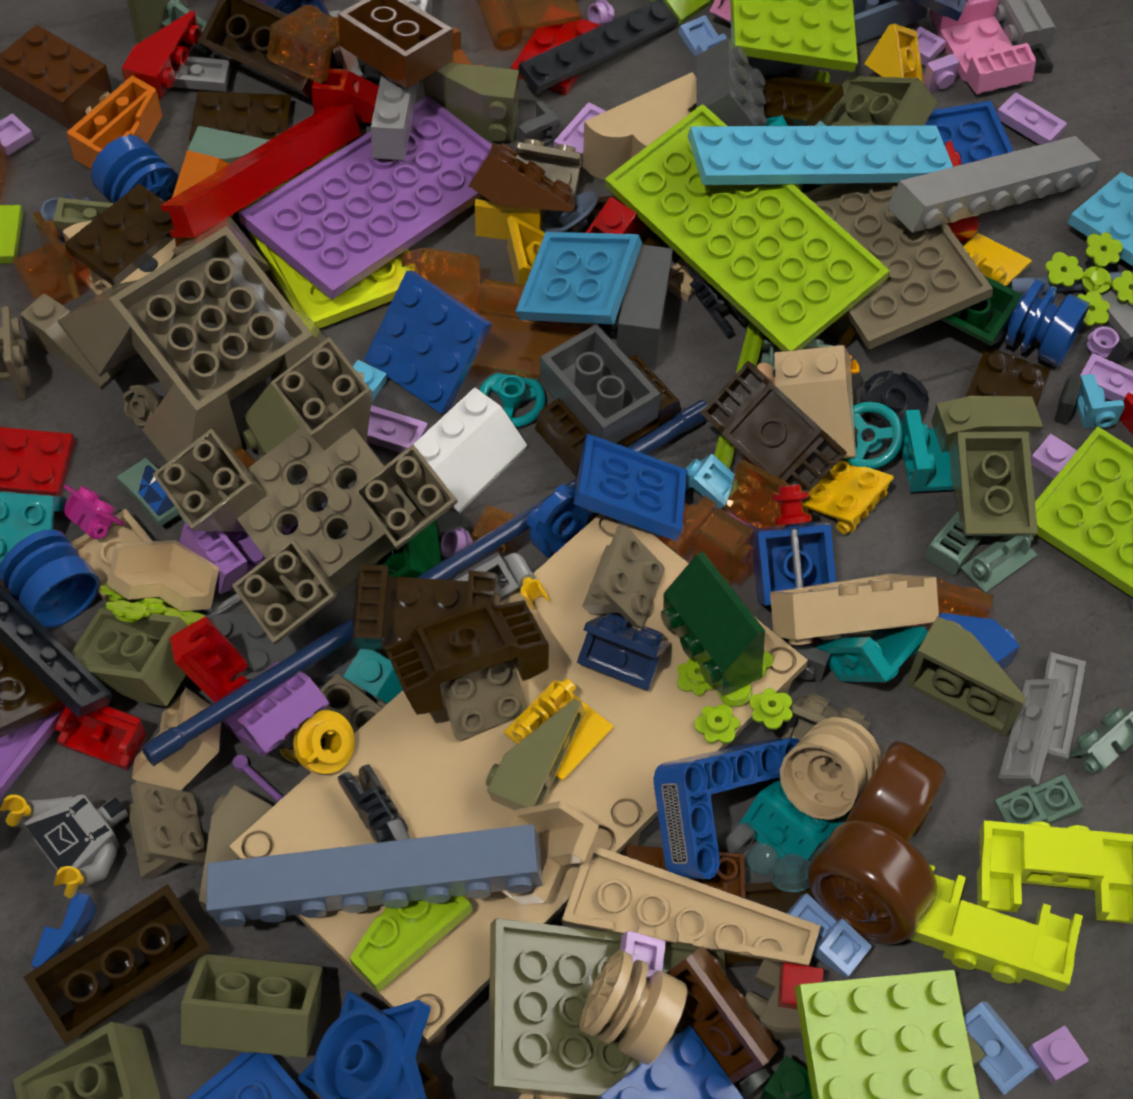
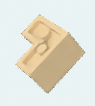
(163, 571)
(186, 763)
(563, 838)

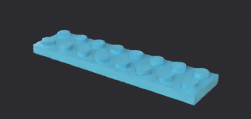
(815, 154)

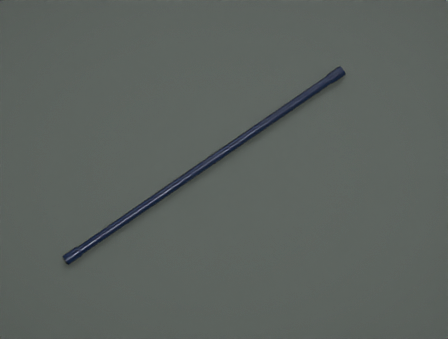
(177, 737)

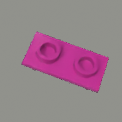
(89, 511)

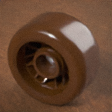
(900, 790)
(872, 881)

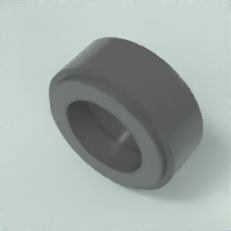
(739, 839)

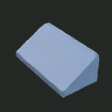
(1006, 1058)

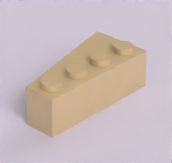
(853, 607)

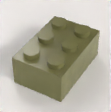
(251, 1005)

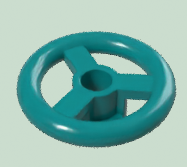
(513, 392)
(894, 432)

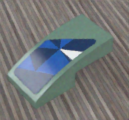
(147, 491)

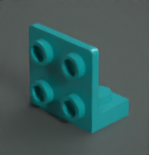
(923, 461)
(24, 515)
(872, 657)
(784, 826)

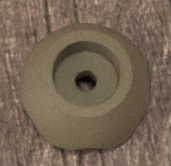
(141, 403)

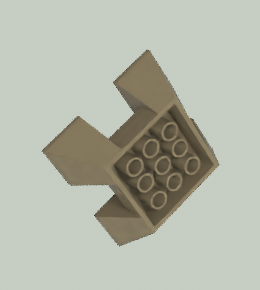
(200, 378)
(332, 450)

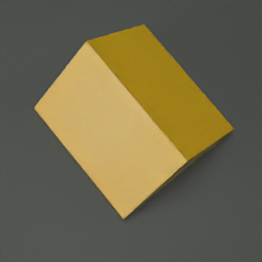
(897, 54)
(492, 218)
(522, 247)

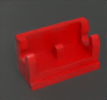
(208, 658)
(102, 735)

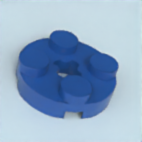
(545, 522)

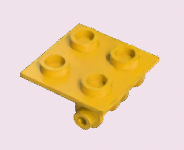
(995, 259)
(848, 494)
(557, 695)

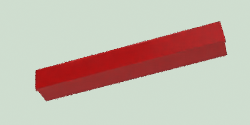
(260, 170)

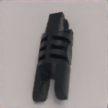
(714, 302)
(374, 806)

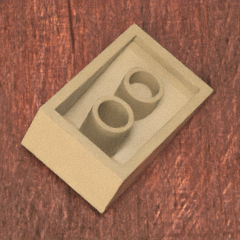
(822, 388)

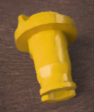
(307, 745)

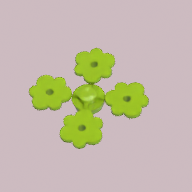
(1094, 279)
(143, 607)
(723, 713)

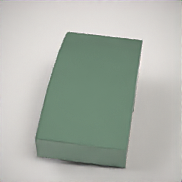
(1044, 803)

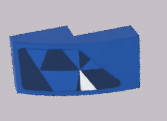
(74, 927)

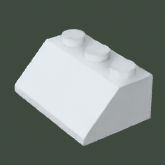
(471, 446)

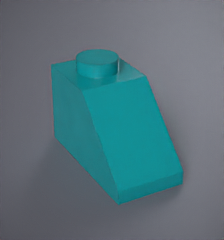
(374, 674)

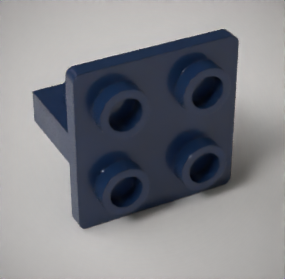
(622, 650)

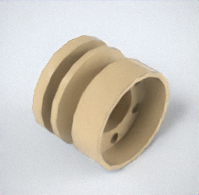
(829, 768)
(634, 1008)

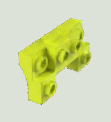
(1055, 858)
(999, 942)

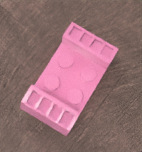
(983, 48)

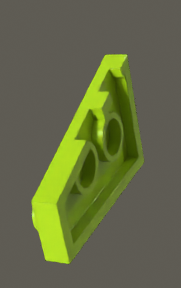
(403, 936)

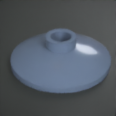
(574, 221)

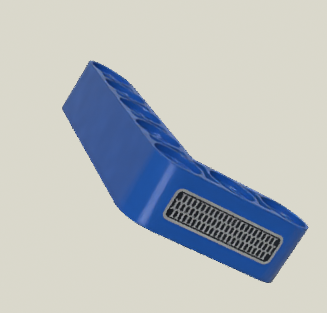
(686, 805)

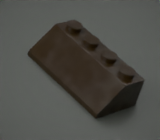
(241, 34)
(117, 964)

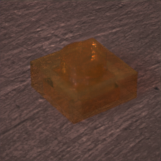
(489, 520)

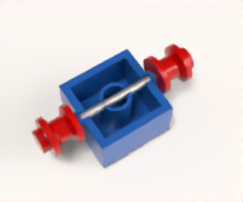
(792, 553)

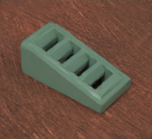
(944, 557)

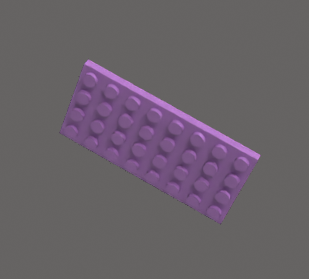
(367, 210)

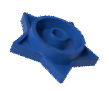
(370, 1052)

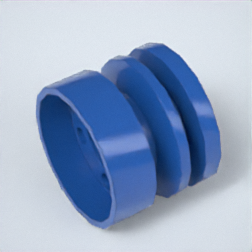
(129, 163)
(1046, 322)
(49, 578)

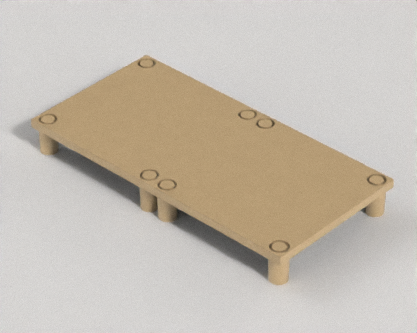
(443, 780)

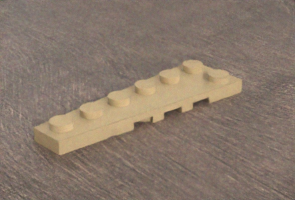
(630, 895)

